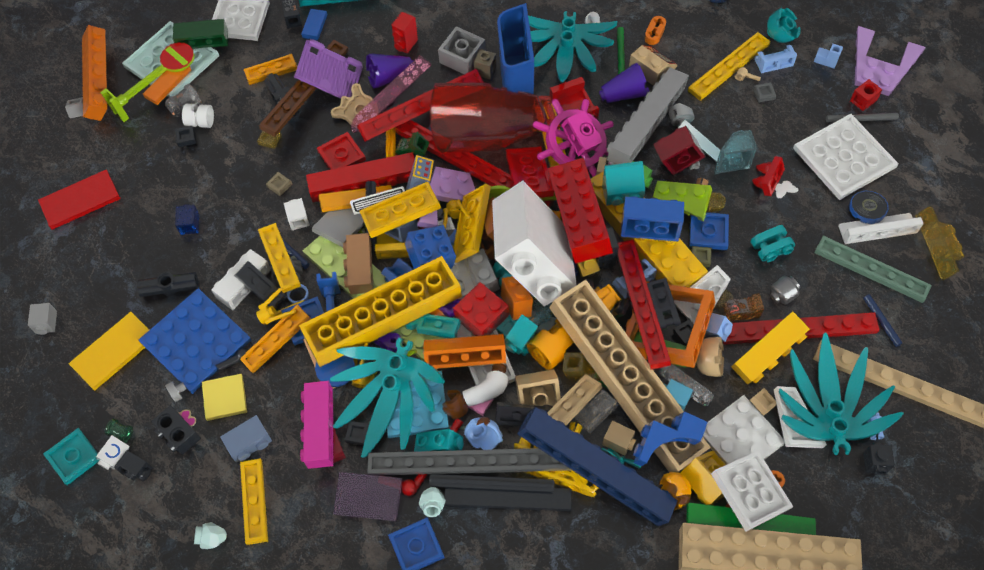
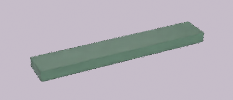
(873, 269)

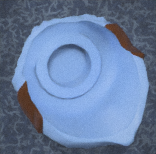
(483, 433)

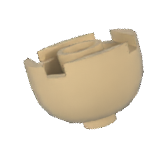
(710, 357)

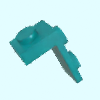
(438, 441)

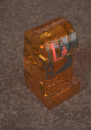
(744, 308)

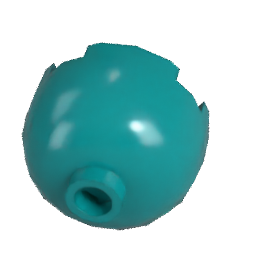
(782, 26)

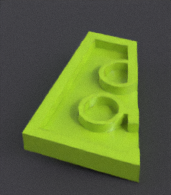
(694, 196)

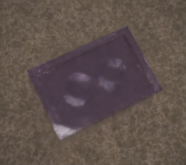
(367, 496)

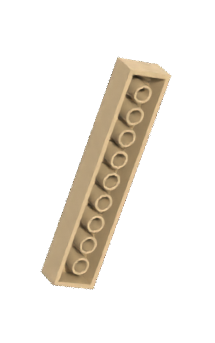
(622, 369)

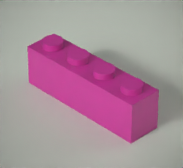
(318, 424)

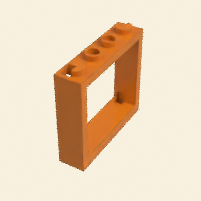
(678, 356)

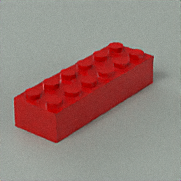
(580, 211)

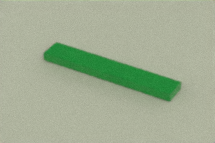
(726, 517)

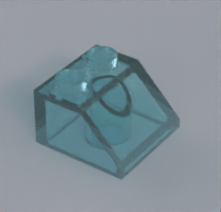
(737, 152)

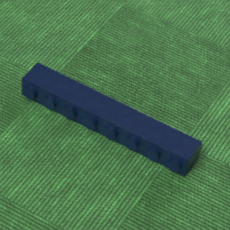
(597, 466)

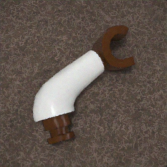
(490, 388)

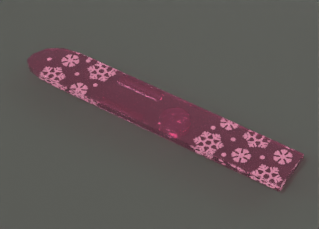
(391, 92)

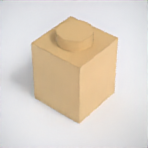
(619, 438)

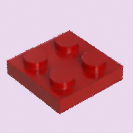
(341, 152)

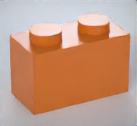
(516, 297)

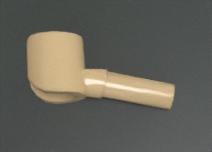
(743, 72)

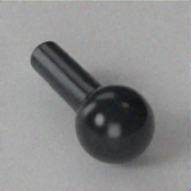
(231, 361)

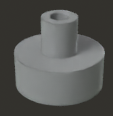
(175, 390)

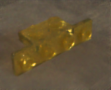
(941, 243)

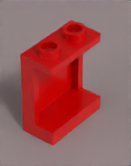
(571, 96)

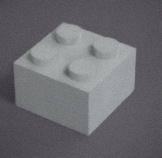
(460, 50)

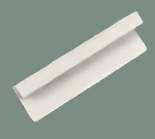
(889, 227)

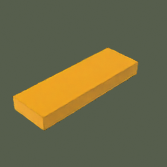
(277, 66)

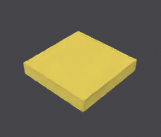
(224, 397)

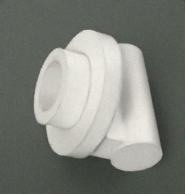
(592, 17)

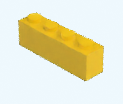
(770, 348)

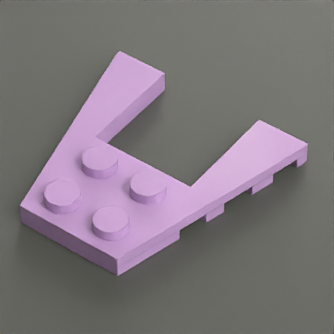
(881, 73)
(447, 186)

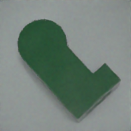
(413, 145)

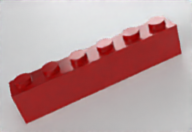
(383, 171)

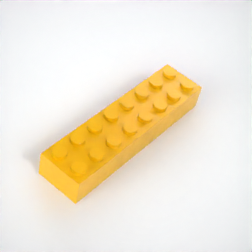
(670, 258)
(381, 310)

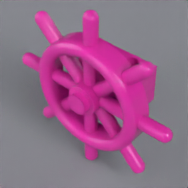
(581, 134)

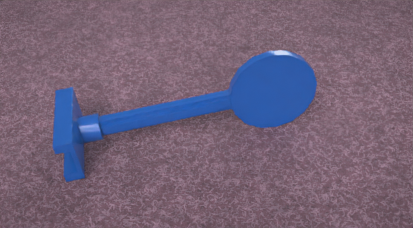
(328, 288)

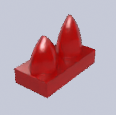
(773, 174)

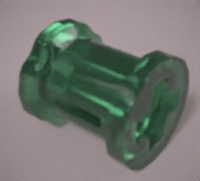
(118, 430)

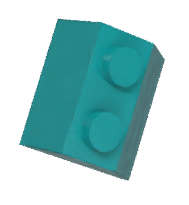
(622, 182)

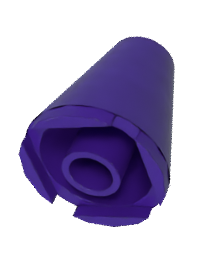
(385, 68)
(625, 86)

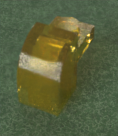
(576, 366)

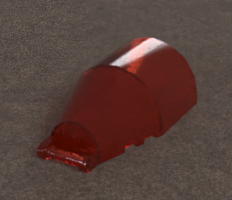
(484, 117)

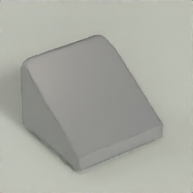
(74, 107)

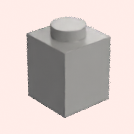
(42, 318)

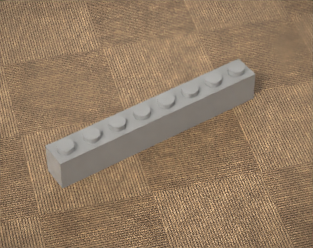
(647, 117)

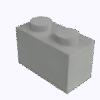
(483, 271)

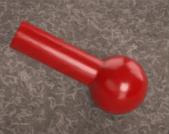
(408, 487)

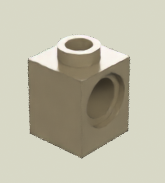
(485, 63)

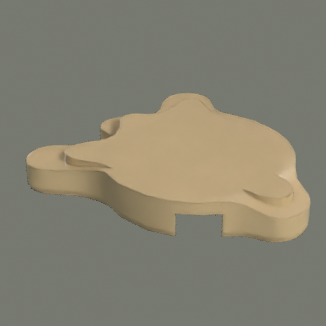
(351, 105)

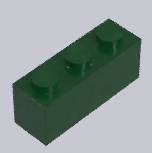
(201, 33)

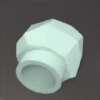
(432, 502)
(209, 535)

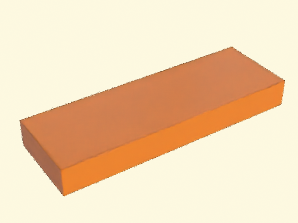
(164, 85)

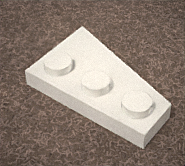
(714, 281)
(792, 438)

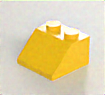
(700, 477)

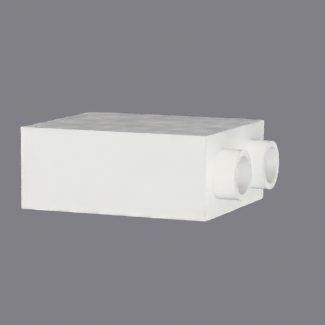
(532, 244)

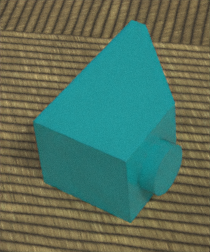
(520, 335)

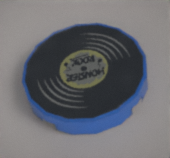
(868, 207)

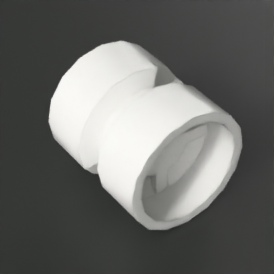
(201, 116)

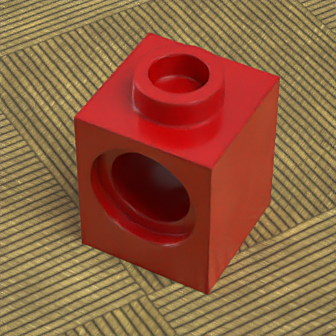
(866, 95)

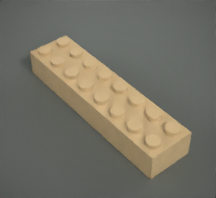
(735, 549)

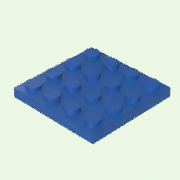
(194, 340)

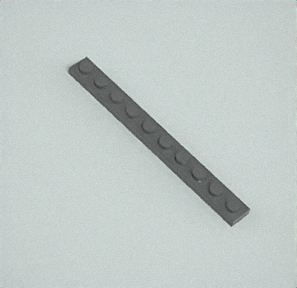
(462, 462)

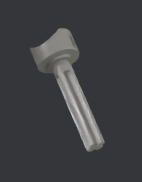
(683, 113)

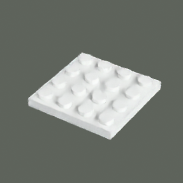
(845, 156)

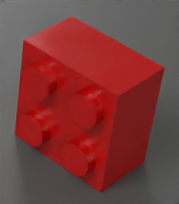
(481, 311)

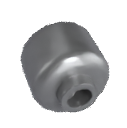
(785, 290)

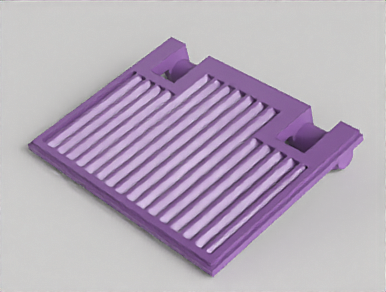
(327, 70)

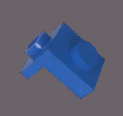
(399, 268)

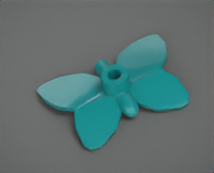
(622, 459)

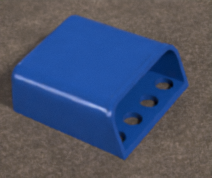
(516, 50)

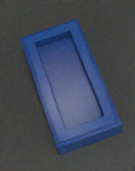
(314, 24)

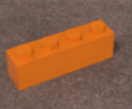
(465, 351)

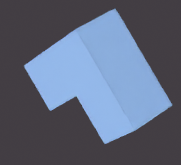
(828, 57)

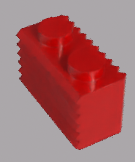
(404, 32)

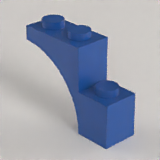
(685, 429)

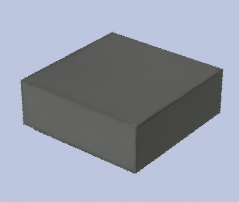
(764, 92)

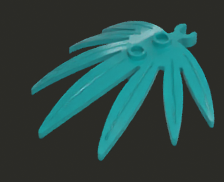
(567, 37)
(394, 376)
(835, 416)

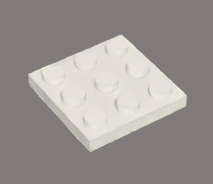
(242, 17)
(740, 432)
(751, 490)

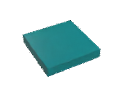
(72, 456)

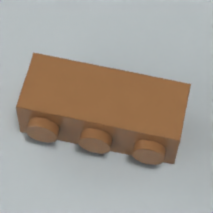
(358, 263)

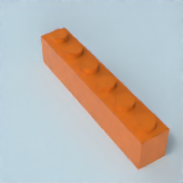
(94, 72)

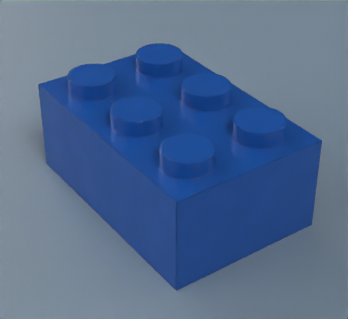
(652, 218)

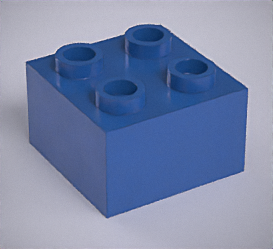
(428, 245)

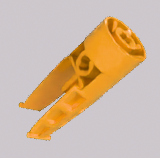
(550, 345)

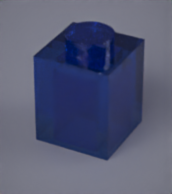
(187, 219)

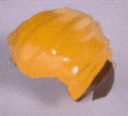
(678, 487)

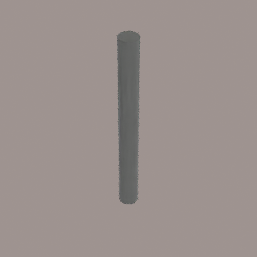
(865, 117)

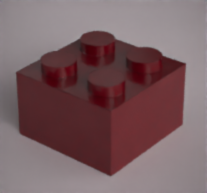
(679, 150)

